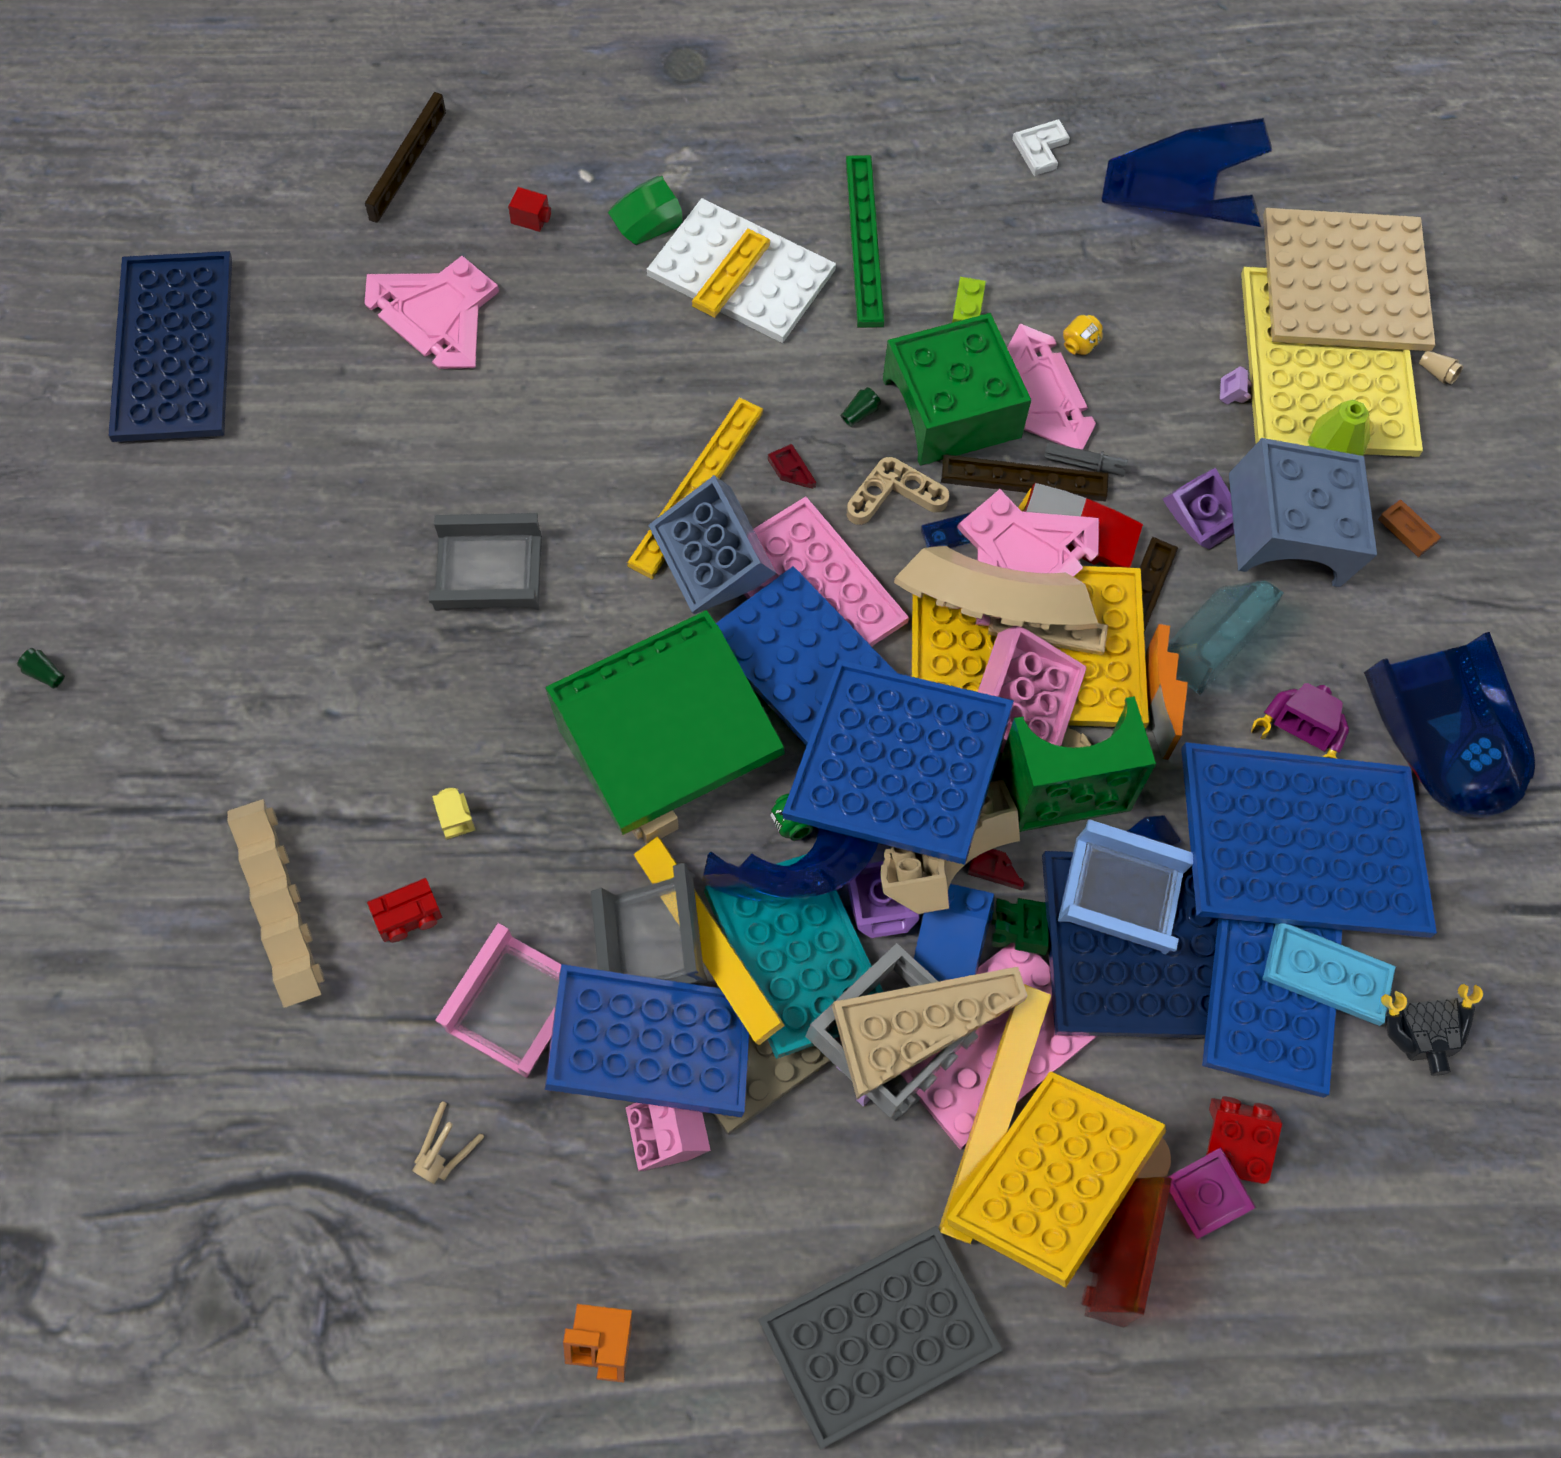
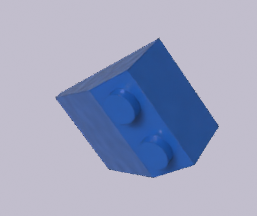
(954, 937)

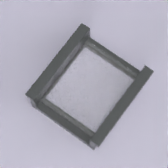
(487, 561)
(650, 930)

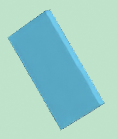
(1329, 973)

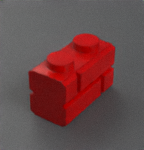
(405, 911)

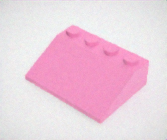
(1037, 679)

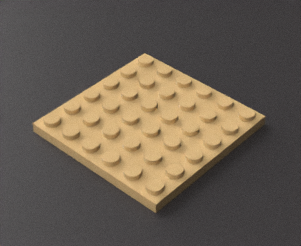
(1347, 279)

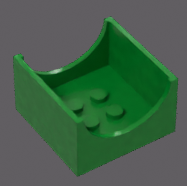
(958, 387)
(1078, 783)

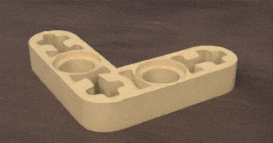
(890, 482)

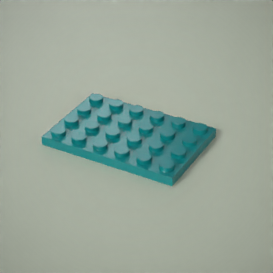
(797, 954)

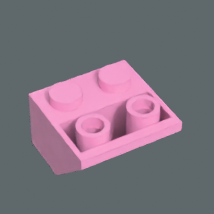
(665, 1135)

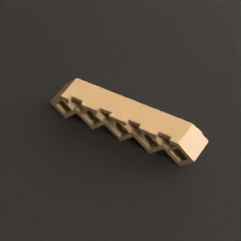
(275, 903)

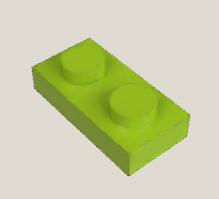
(968, 298)

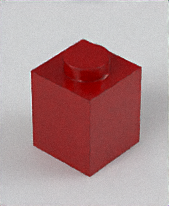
(529, 209)

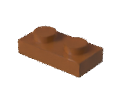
(1409, 528)

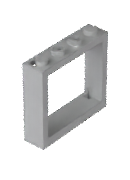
(914, 974)

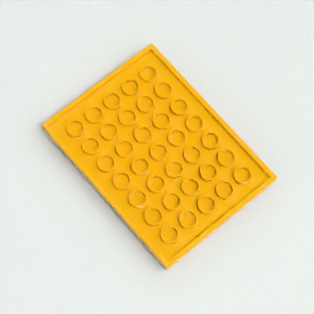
(956, 651)

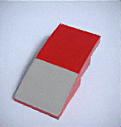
(1117, 531)

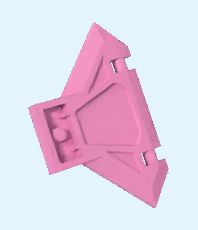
(434, 309)
(1050, 389)
(1029, 539)

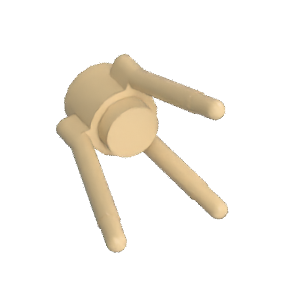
(428, 1162)

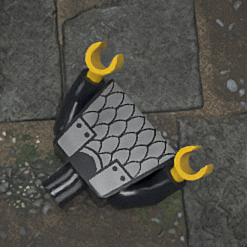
(1432, 1027)

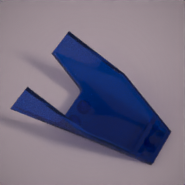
(1183, 170)

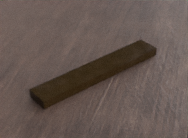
(405, 157)
(1022, 477)
(1154, 571)

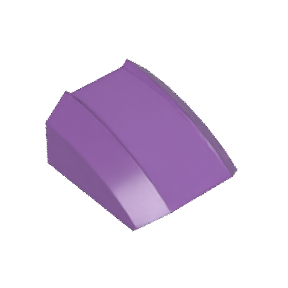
(1203, 509)
(874, 911)

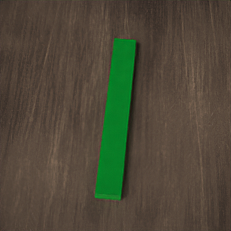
(864, 242)

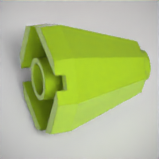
(1343, 429)

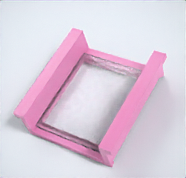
(505, 1002)

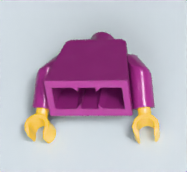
(1309, 715)

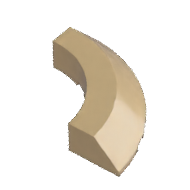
(998, 591)
(924, 880)

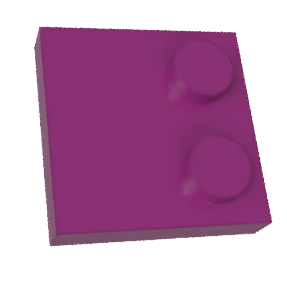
(1210, 1193)

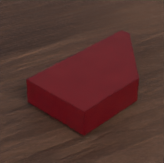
(995, 867)

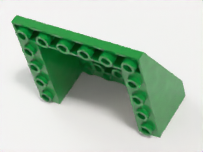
(663, 721)

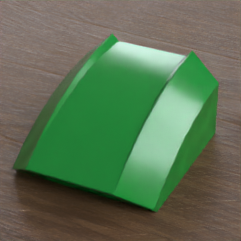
(647, 211)

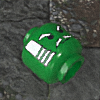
(788, 828)

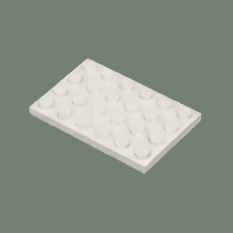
(773, 291)

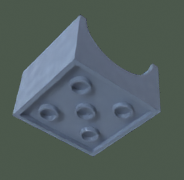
(1302, 506)

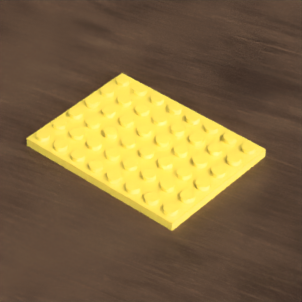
(1304, 381)

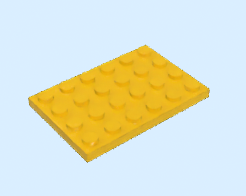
(1057, 1177)

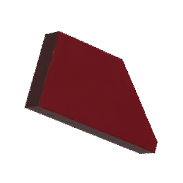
(791, 467)

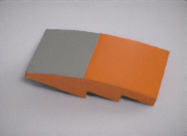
(1164, 692)

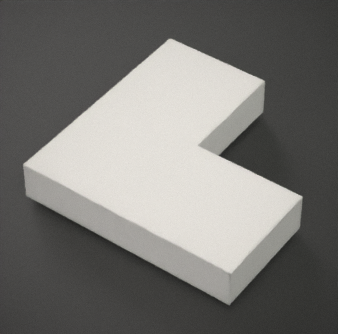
(1036, 145)

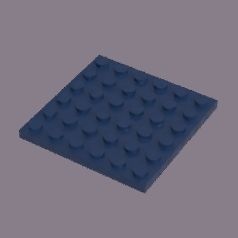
(1122, 986)

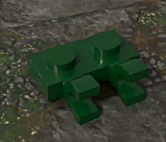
(1030, 926)

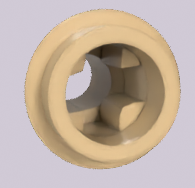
(1442, 367)

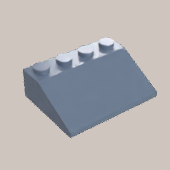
(711, 546)

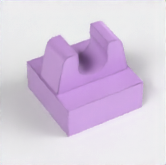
(1235, 386)

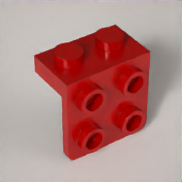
(1246, 1136)

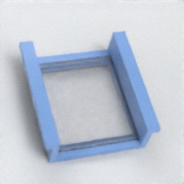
(1125, 885)

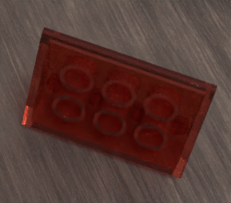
(1127, 1254)

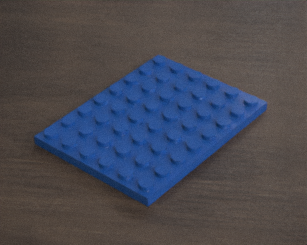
(1306, 841)

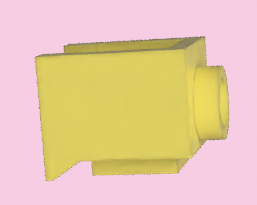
(453, 813)

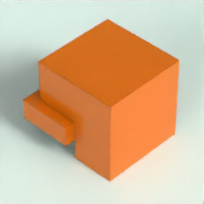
(599, 1340)

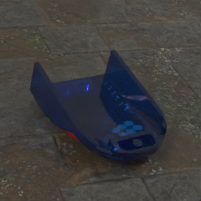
(1457, 726)

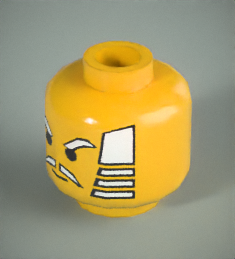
(1083, 334)

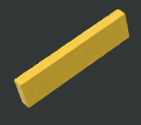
(731, 273)

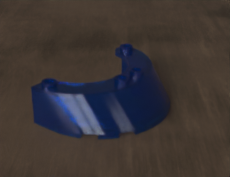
(825, 868)

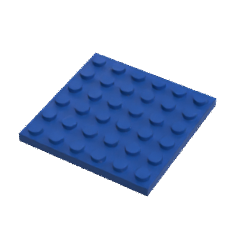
(899, 761)

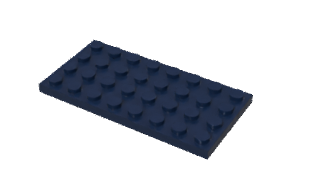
(171, 347)

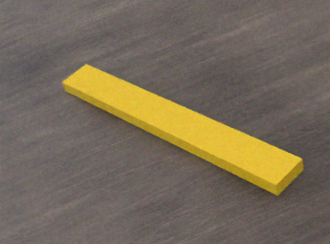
(712, 461)
(718, 954)
(998, 1096)

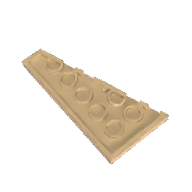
(904, 1026)

